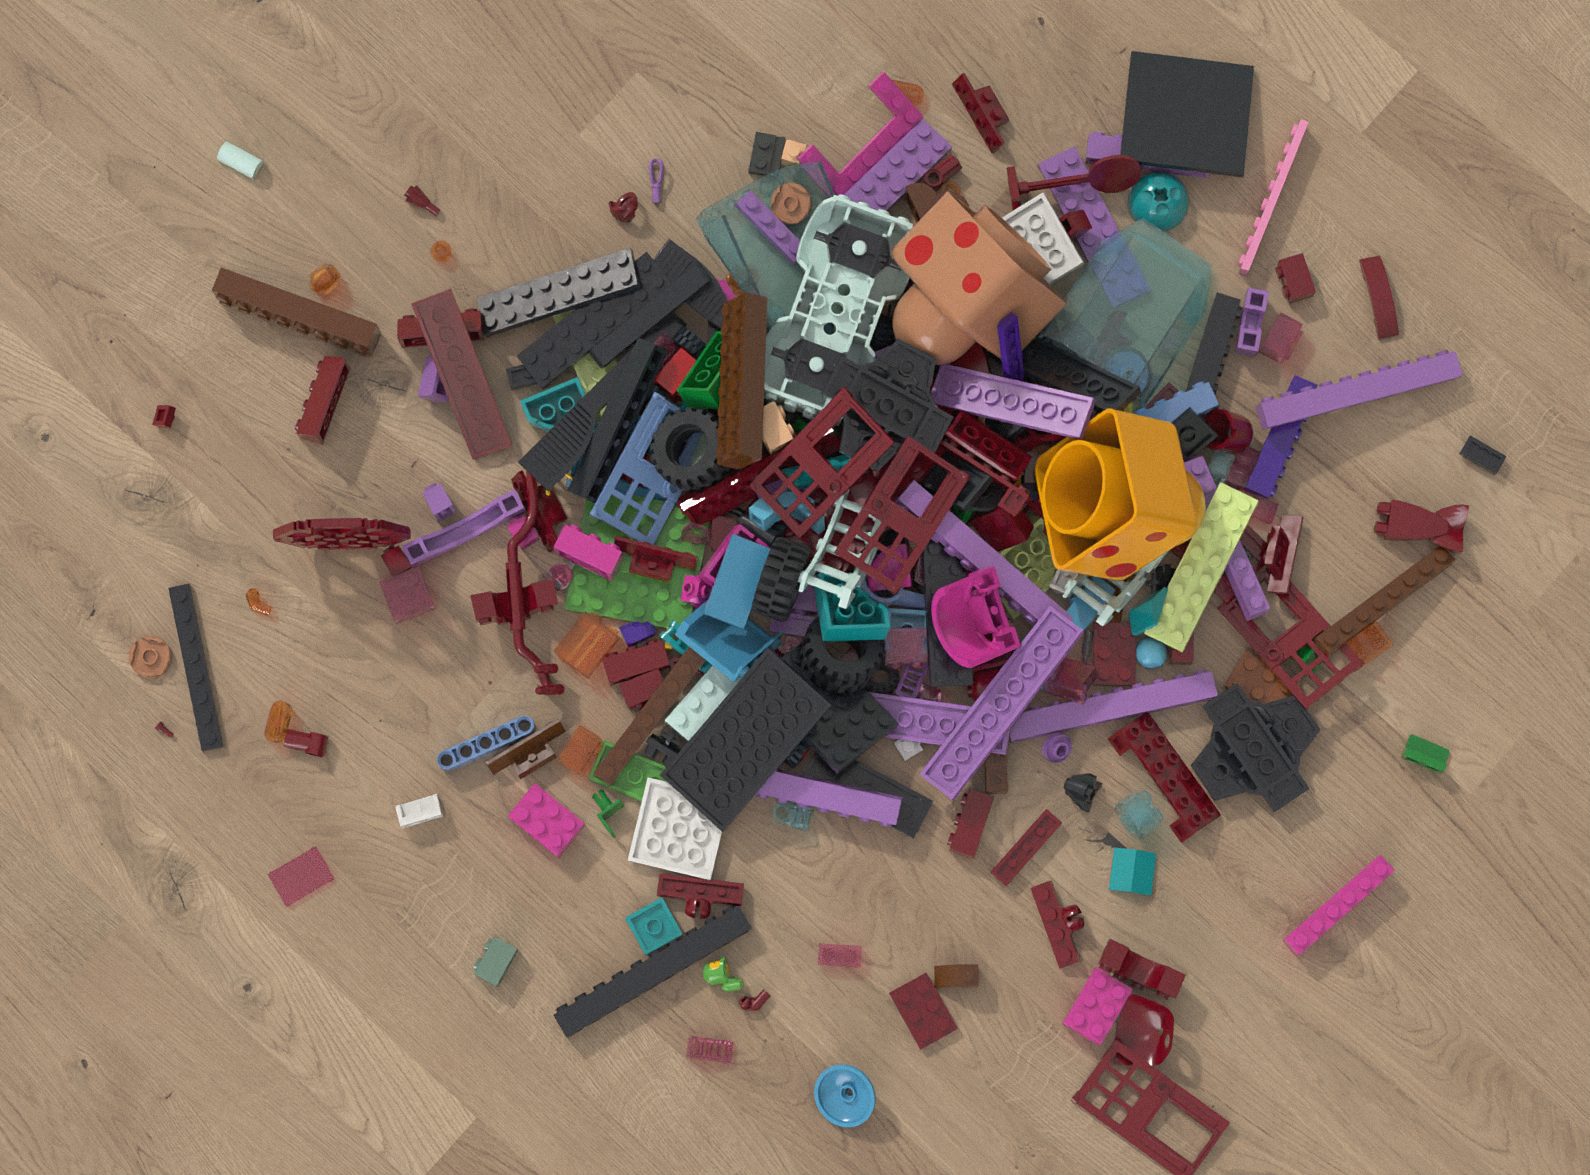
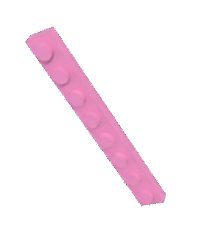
(1268, 204)

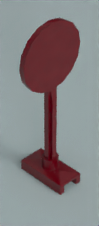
(1106, 175)

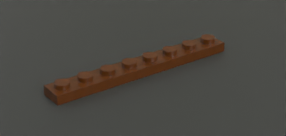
(1384, 600)
(649, 716)

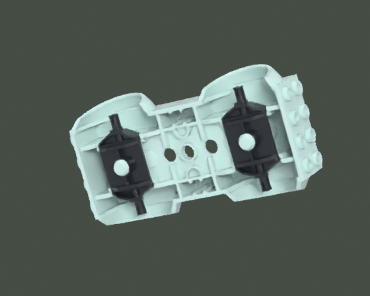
(838, 247)

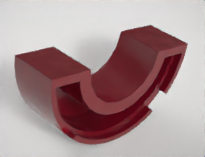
(493, 607)
(1140, 970)

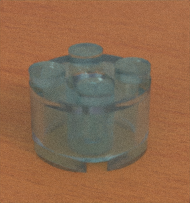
(1139, 814)

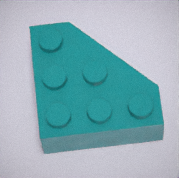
(549, 406)
(859, 621)

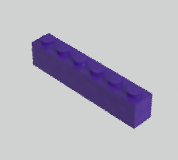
(1276, 450)

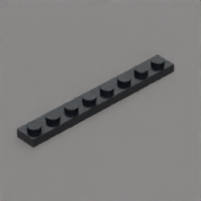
(195, 667)

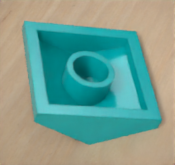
(1147, 612)
(1132, 871)

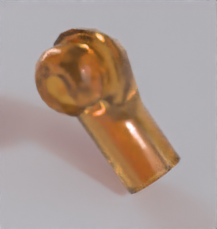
(255, 604)

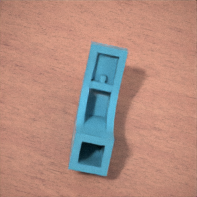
(764, 516)

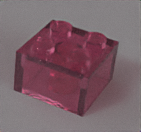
(407, 595)

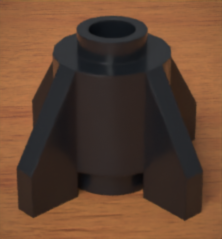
(1082, 789)

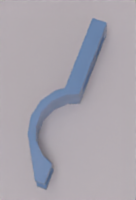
(903, 598)

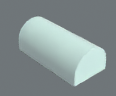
(239, 160)

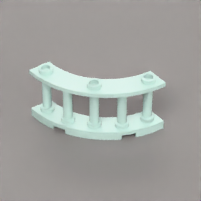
(853, 579)
(1128, 590)

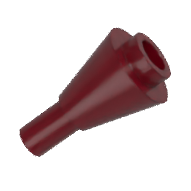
(418, 198)

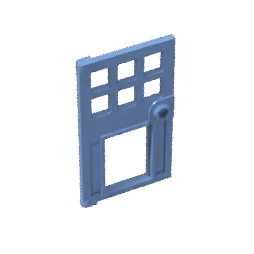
(643, 472)

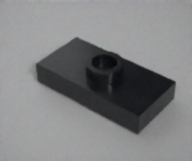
(1482, 455)

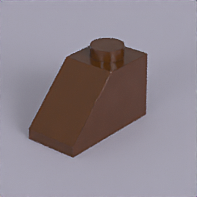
(956, 976)

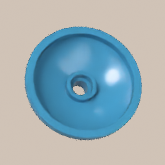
(837, 1103)

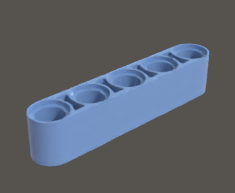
(475, 743)

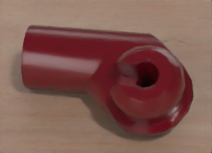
(754, 1003)

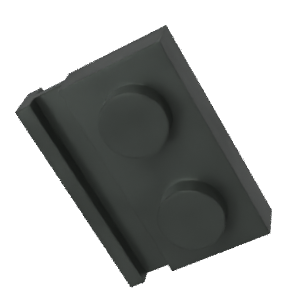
(766, 154)

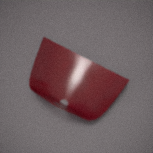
(1139, 1030)

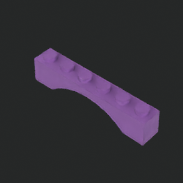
(439, 542)

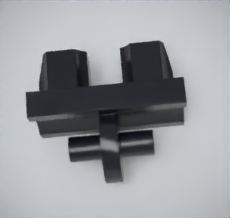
(1160, 578)
(656, 743)

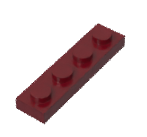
(1026, 847)

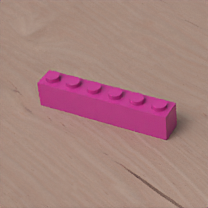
(1338, 905)

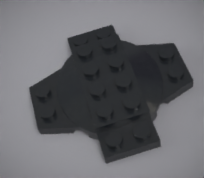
(894, 395)
(1255, 748)

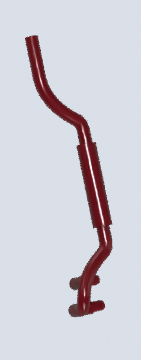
(516, 597)

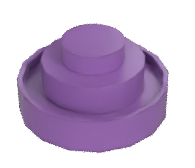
(1056, 747)

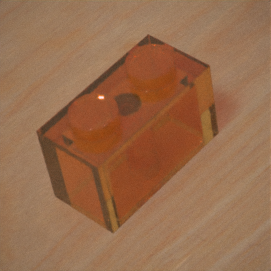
(580, 750)

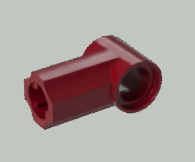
(943, 172)
(311, 743)

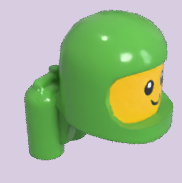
(719, 973)

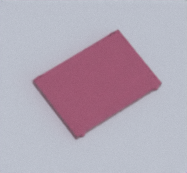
(301, 876)

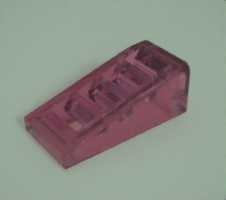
(708, 1057)

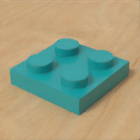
(653, 926)

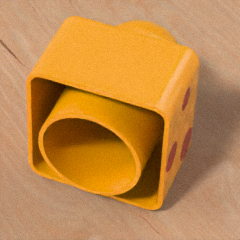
(1117, 496)

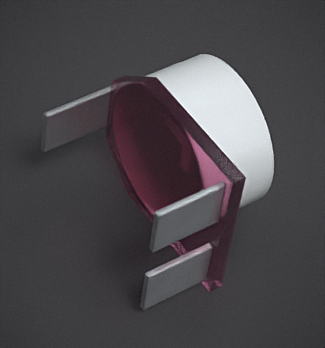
(561, 575)

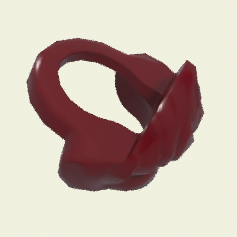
(626, 212)

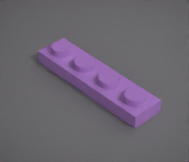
(769, 226)

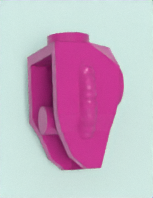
(698, 593)

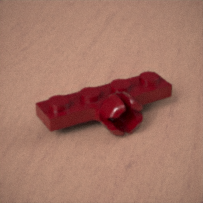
(700, 893)
(1058, 923)

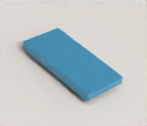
(736, 581)

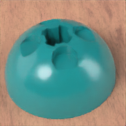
(1152, 207)

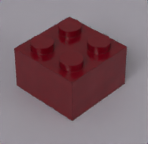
(1002, 529)

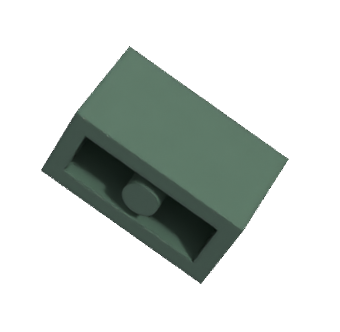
(495, 961)

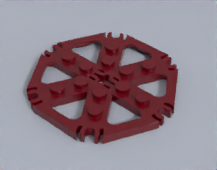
(341, 533)

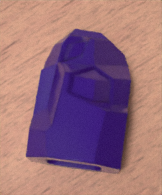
(637, 632)

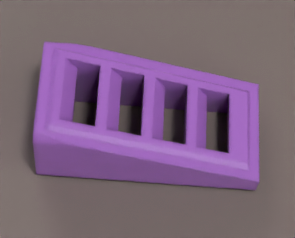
(899, 692)

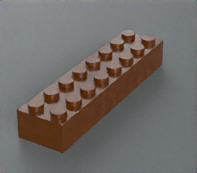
(296, 312)
(742, 381)

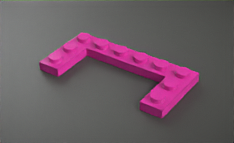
(903, 120)

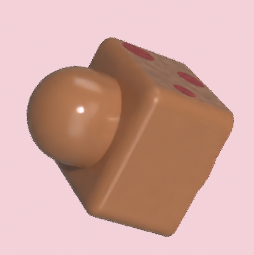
(966, 280)

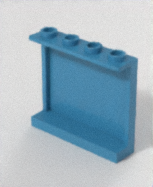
(724, 645)

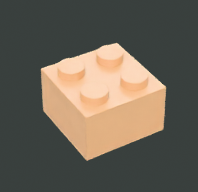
(775, 431)

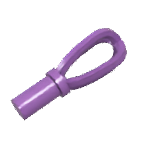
(656, 187)

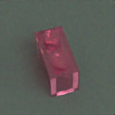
(1281, 338)

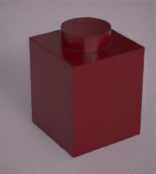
(395, 560)

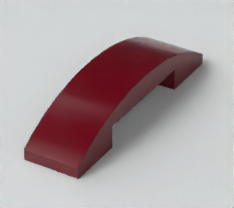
(1380, 297)

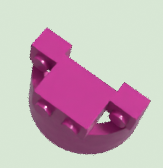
(965, 617)

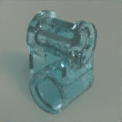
(794, 816)

